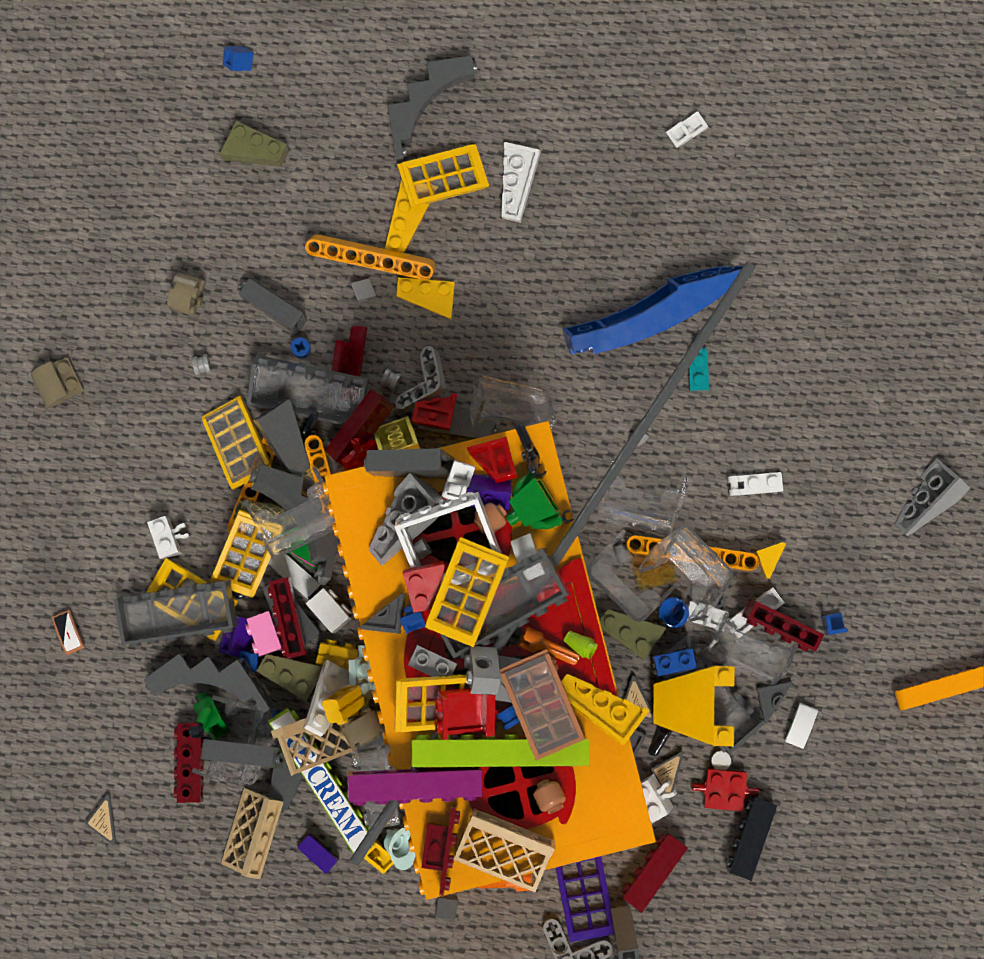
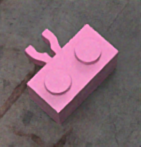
(264, 633)

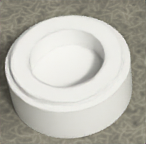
(720, 760)

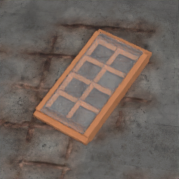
(541, 704)

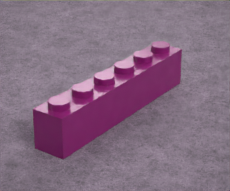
(414, 784)

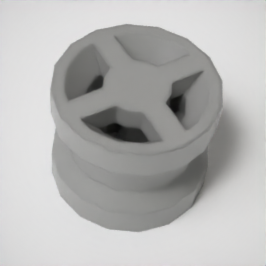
(201, 364)
(390, 380)

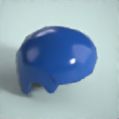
(674, 612)

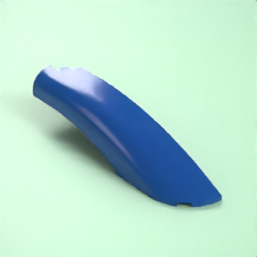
(661, 310)

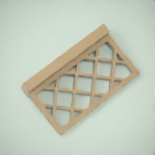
(298, 728)
(509, 832)
(260, 835)

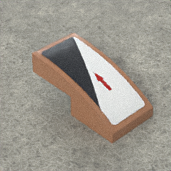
(67, 632)

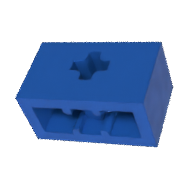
(674, 662)

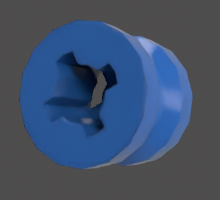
(303, 350)
(508, 717)

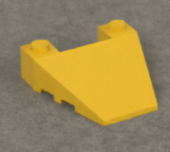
(687, 705)

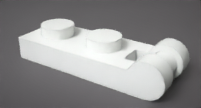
(756, 484)

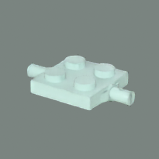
(359, 675)

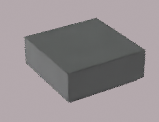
(446, 908)

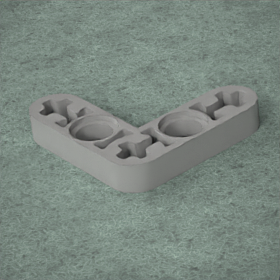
(408, 399)
(567, 953)

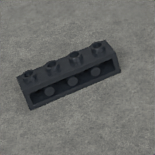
(751, 838)

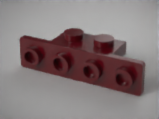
(349, 356)
(438, 848)

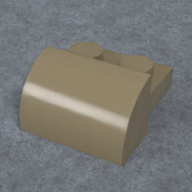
(56, 382)

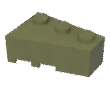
(253, 147)
(633, 635)
(292, 675)

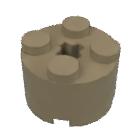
(186, 294)
(363, 729)

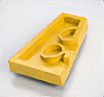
(428, 294)

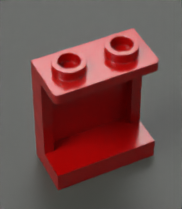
(464, 713)

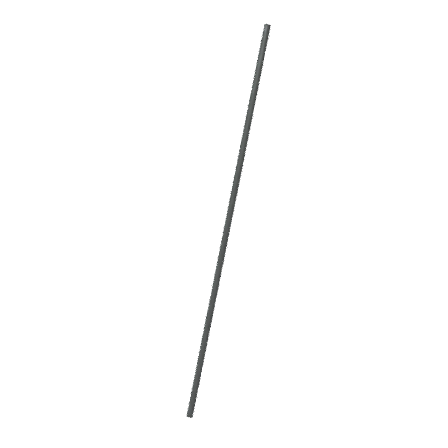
(597, 496)

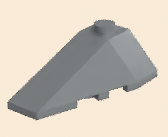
(936, 494)
(409, 498)

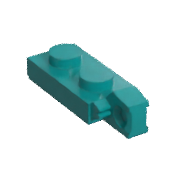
(699, 372)

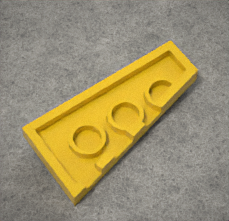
(404, 222)
(608, 712)

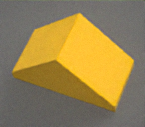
(768, 558)
(379, 857)

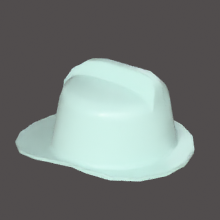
(397, 846)

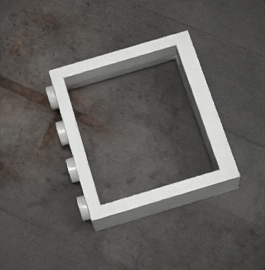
(444, 507)

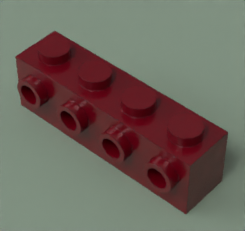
(361, 425)
(288, 618)
(783, 625)
(188, 756)
(654, 871)

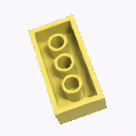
(396, 435)

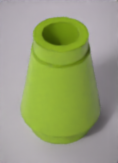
(581, 644)

